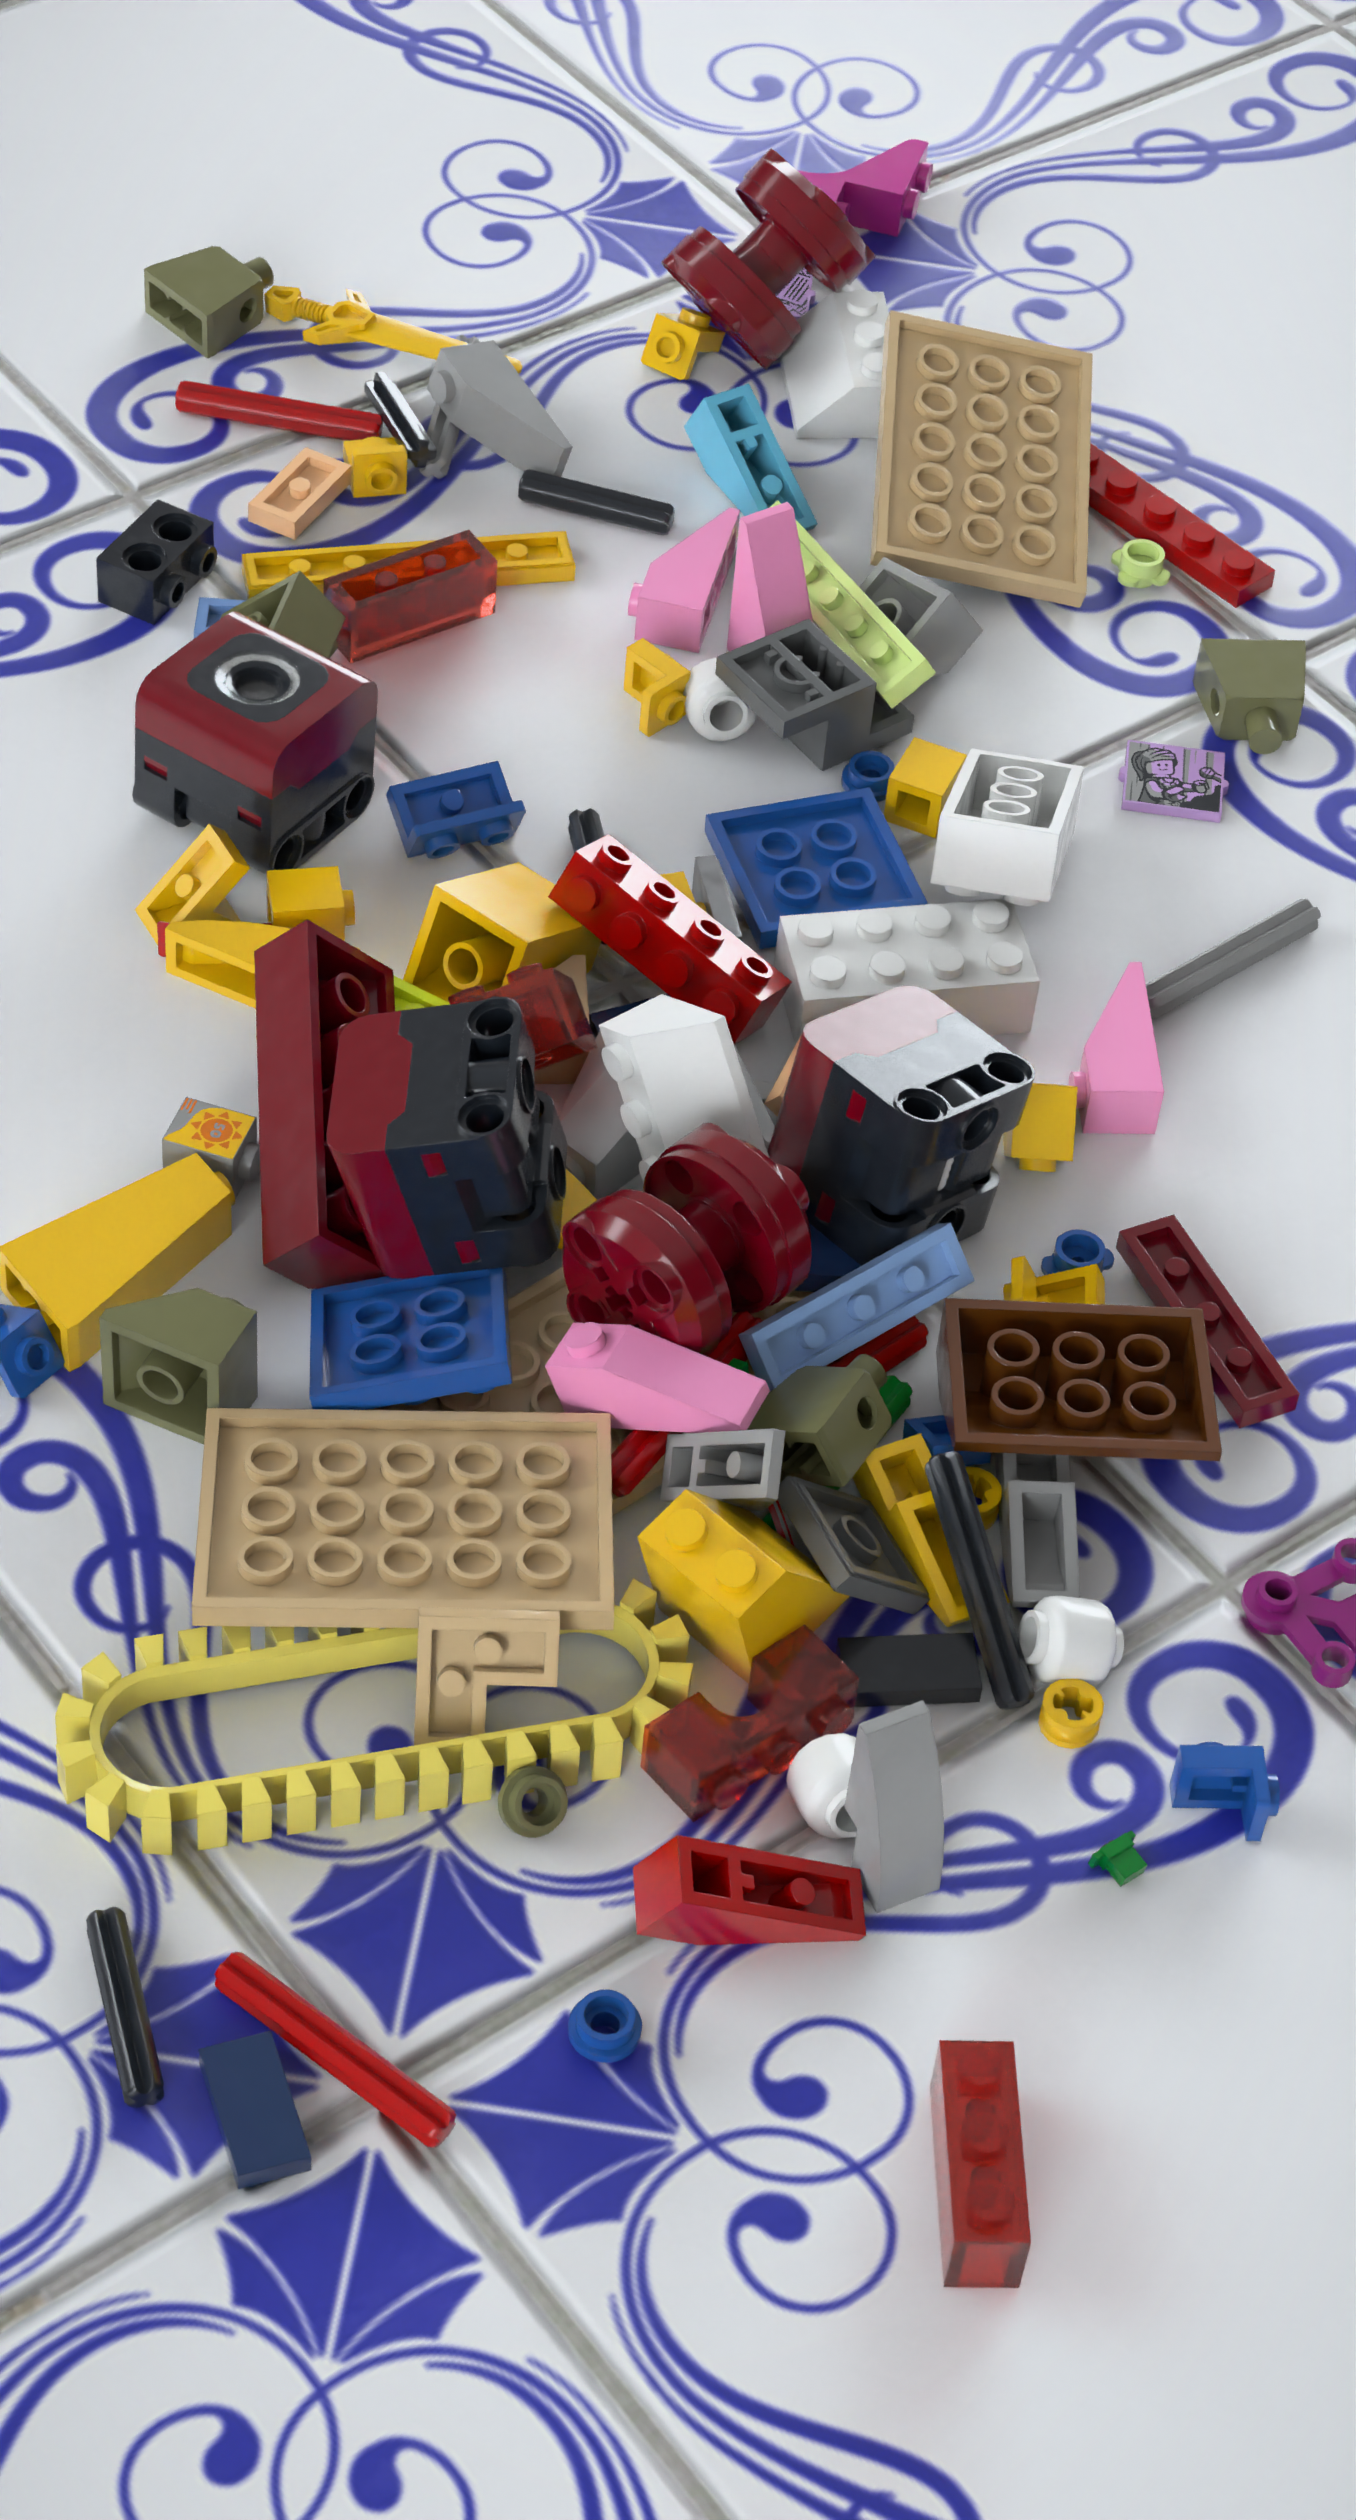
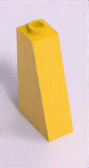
(117, 1251)

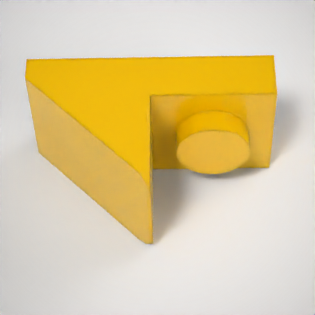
(196, 883)

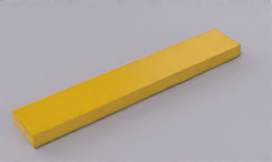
(519, 558)

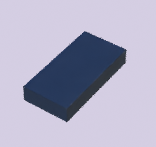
(254, 2110)

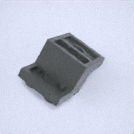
(812, 694)

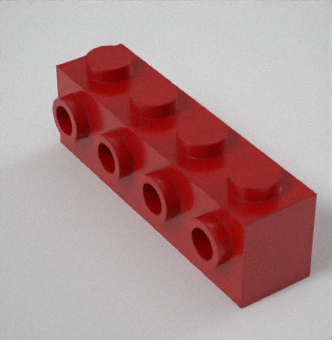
(668, 936)

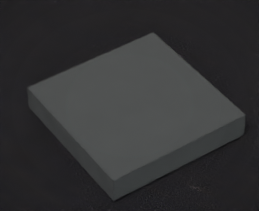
(852, 1545)

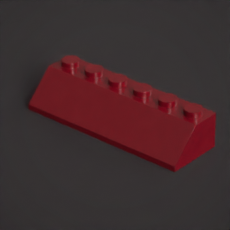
(305, 997)

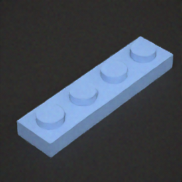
(858, 1305)

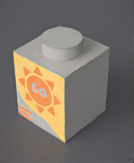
(219, 1136)

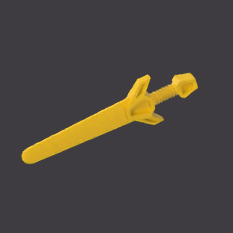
(355, 322)

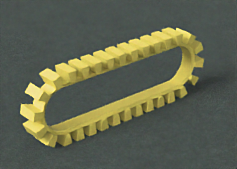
(108, 1697)

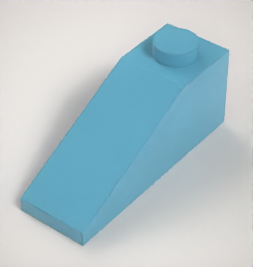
(744, 454)

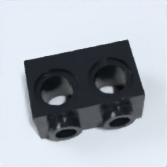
(156, 562)

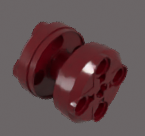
(795, 232)
(701, 1241)

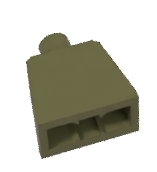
(207, 297)
(1252, 689)
(828, 1419)

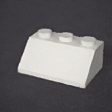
(837, 367)
(676, 1074)

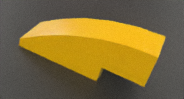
(218, 954)
(900, 1492)

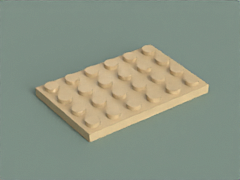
(983, 459)
(402, 1512)

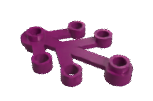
(1300, 1607)

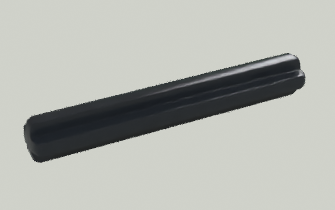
(979, 1580)

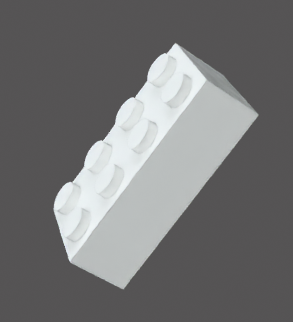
(1007, 827)
(957, 950)

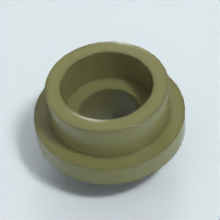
(550, 1807)

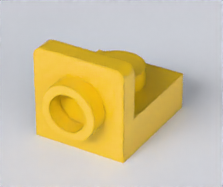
(377, 466)

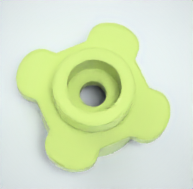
(1141, 564)

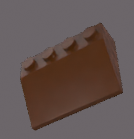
(1077, 1380)

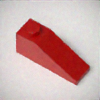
(744, 1895)

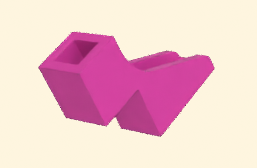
(882, 189)

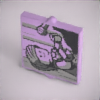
(1173, 781)

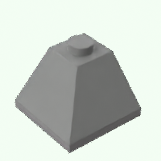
(923, 613)

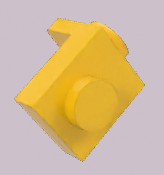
(678, 339)
(656, 683)
(1076, 1285)

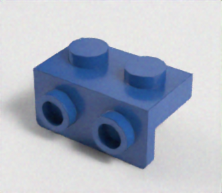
(454, 810)

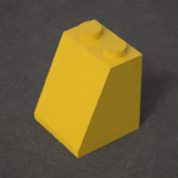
(491, 926)
(732, 1578)

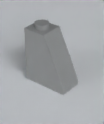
(599, 1145)

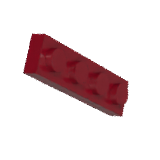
(1179, 1276)

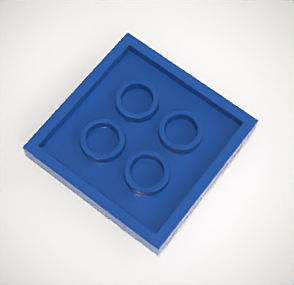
(810, 859)
(408, 1339)

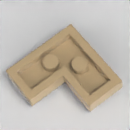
(476, 1648)

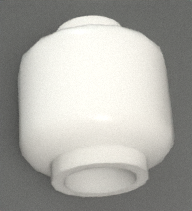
(713, 706)
(1070, 1640)
(820, 1784)

